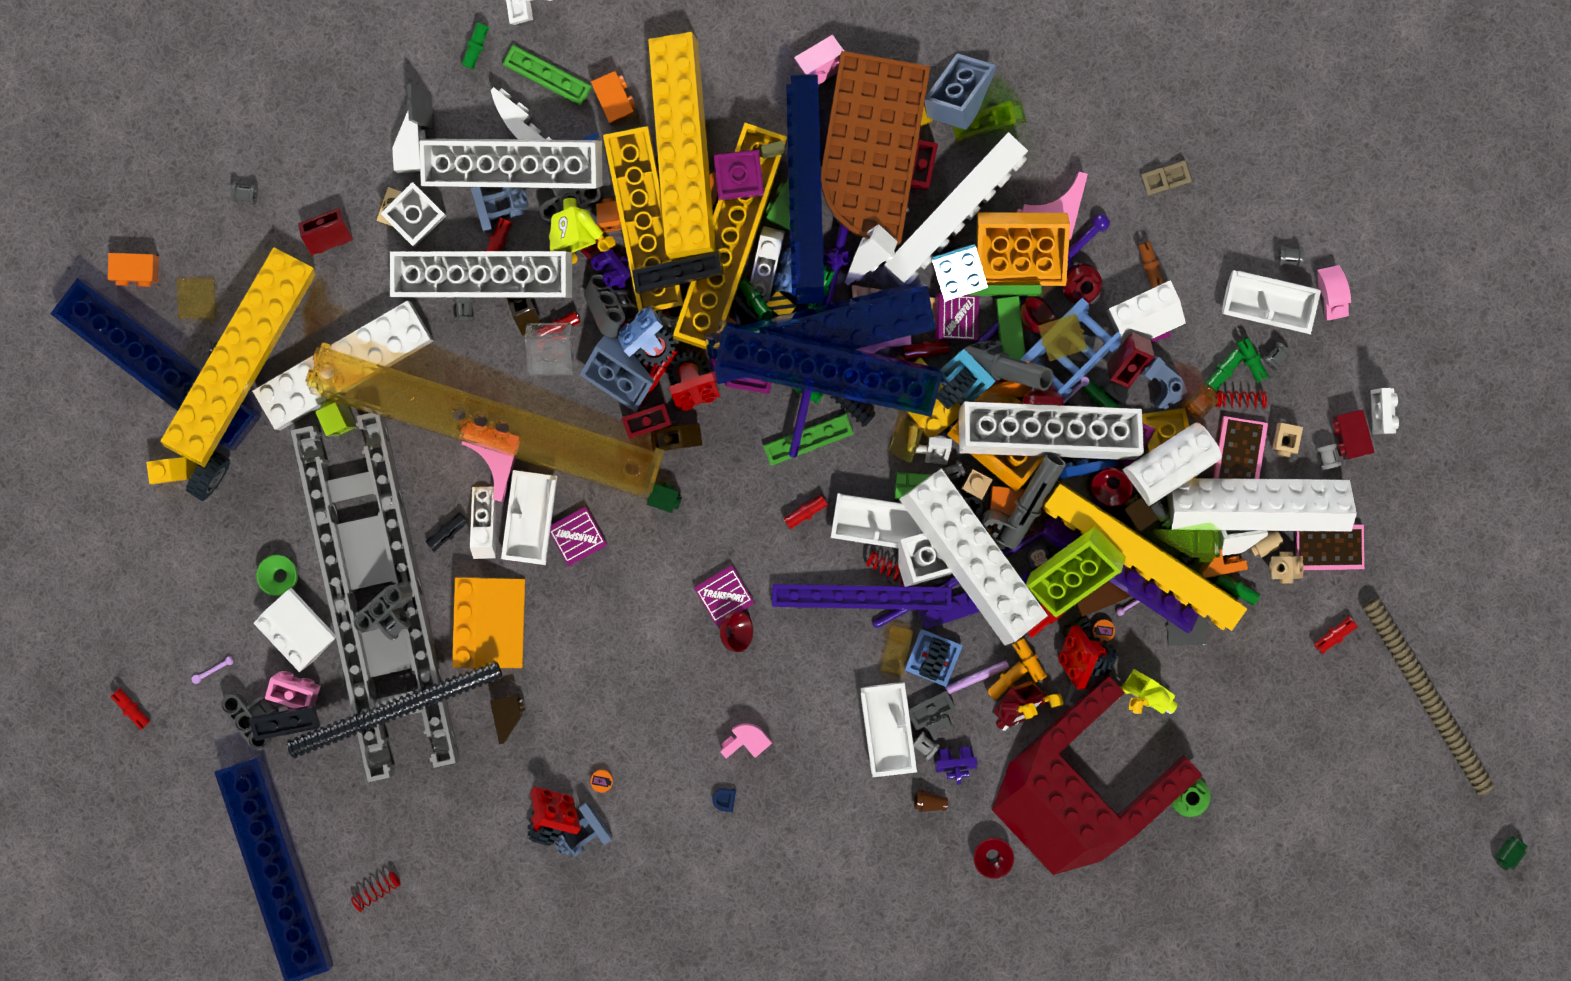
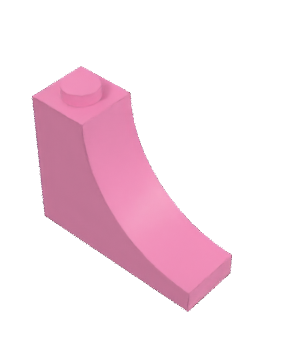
(1066, 204)
(500, 466)

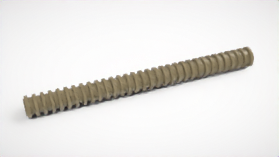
(1429, 698)

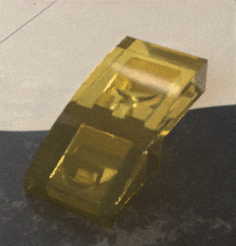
(896, 650)

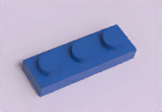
(1085, 467)

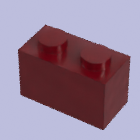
(923, 164)
(325, 231)
(1130, 360)
(646, 420)
(1352, 434)

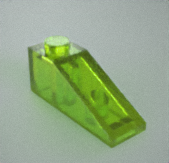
(993, 120)
(1195, 543)

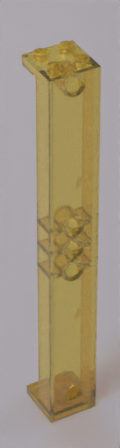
(529, 435)

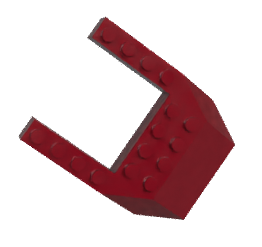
(1060, 811)

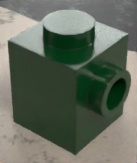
(665, 497)

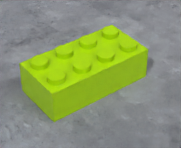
(1075, 572)

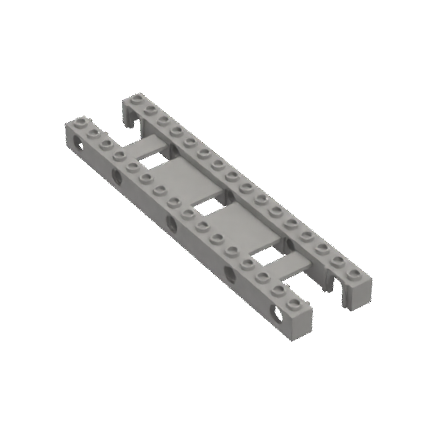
(367, 555)

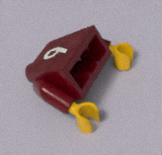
(1021, 704)

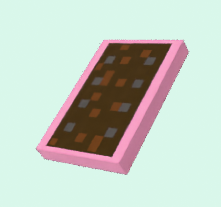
(1241, 449)
(1331, 549)

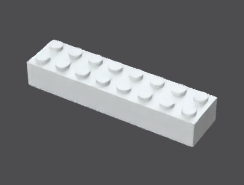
(511, 163)
(957, 207)
(481, 274)
(380, 342)
(1050, 430)
(1262, 505)
(973, 557)

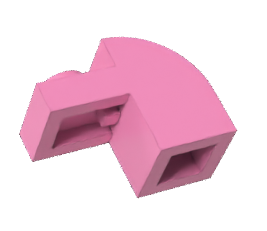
(1335, 292)
(748, 735)

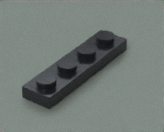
(678, 272)

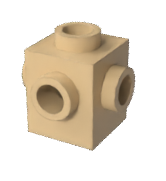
(1286, 567)

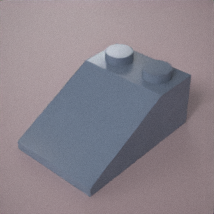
(959, 91)
(617, 373)

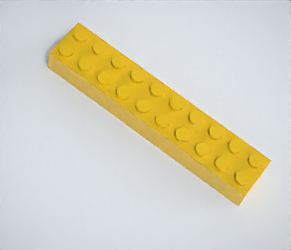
(681, 146)
(735, 232)
(238, 357)
(1147, 557)

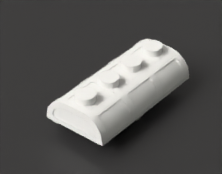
(1270, 301)
(1173, 463)
(529, 517)
(872, 521)
(888, 729)

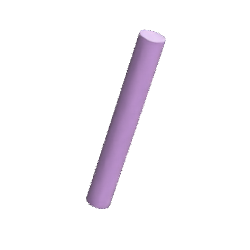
(983, 674)

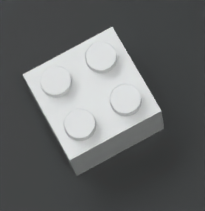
(413, 214)

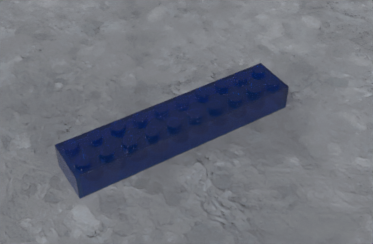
(805, 190)
(852, 321)
(140, 352)
(825, 368)
(274, 869)

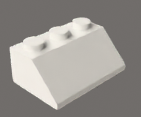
(1148, 313)
(920, 561)
(295, 630)

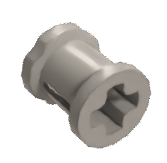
(1329, 456)
(925, 745)

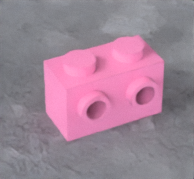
(820, 59)
(292, 691)

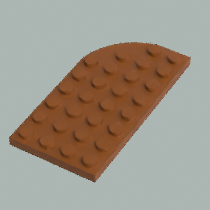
(873, 142)

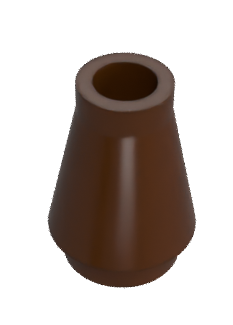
(927, 801)

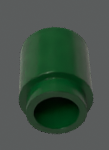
(1511, 853)

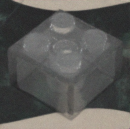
(549, 349)

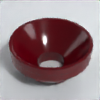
(1075, 277)
(1035, 313)
(1043, 397)
(1109, 494)
(741, 631)
(996, 869)

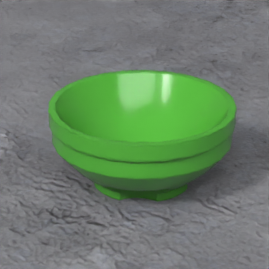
(266, 575)
(1185, 809)

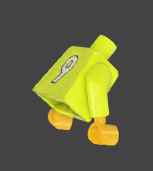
(576, 230)
(1148, 693)

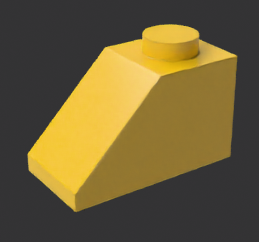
(170, 470)

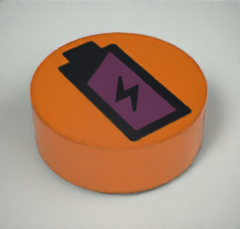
(1103, 629)
(601, 781)

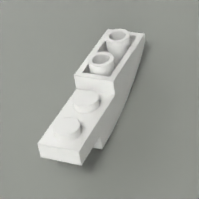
(515, 116)

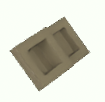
(1167, 178)

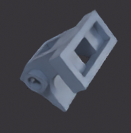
(487, 207)
(1174, 384)
(567, 842)

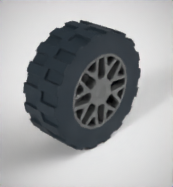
(206, 480)

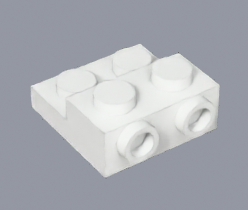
(1383, 411)

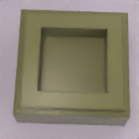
(772, 149)

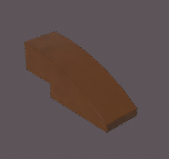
(1101, 598)

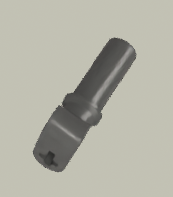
(1000, 365)
(1026, 507)

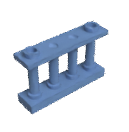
(1111, 344)

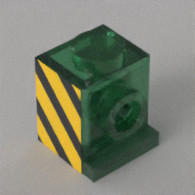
(781, 305)

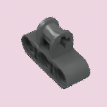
(563, 193)
(608, 306)
(393, 618)
(258, 707)

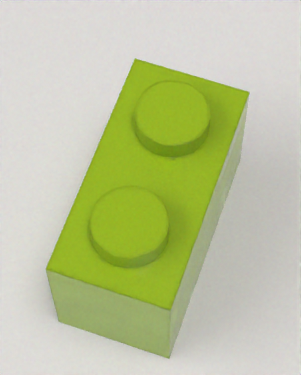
(335, 418)

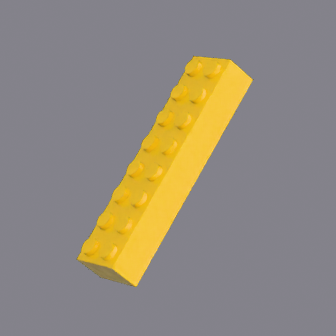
(640, 209)

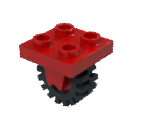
(691, 382)
(1085, 656)
(551, 815)

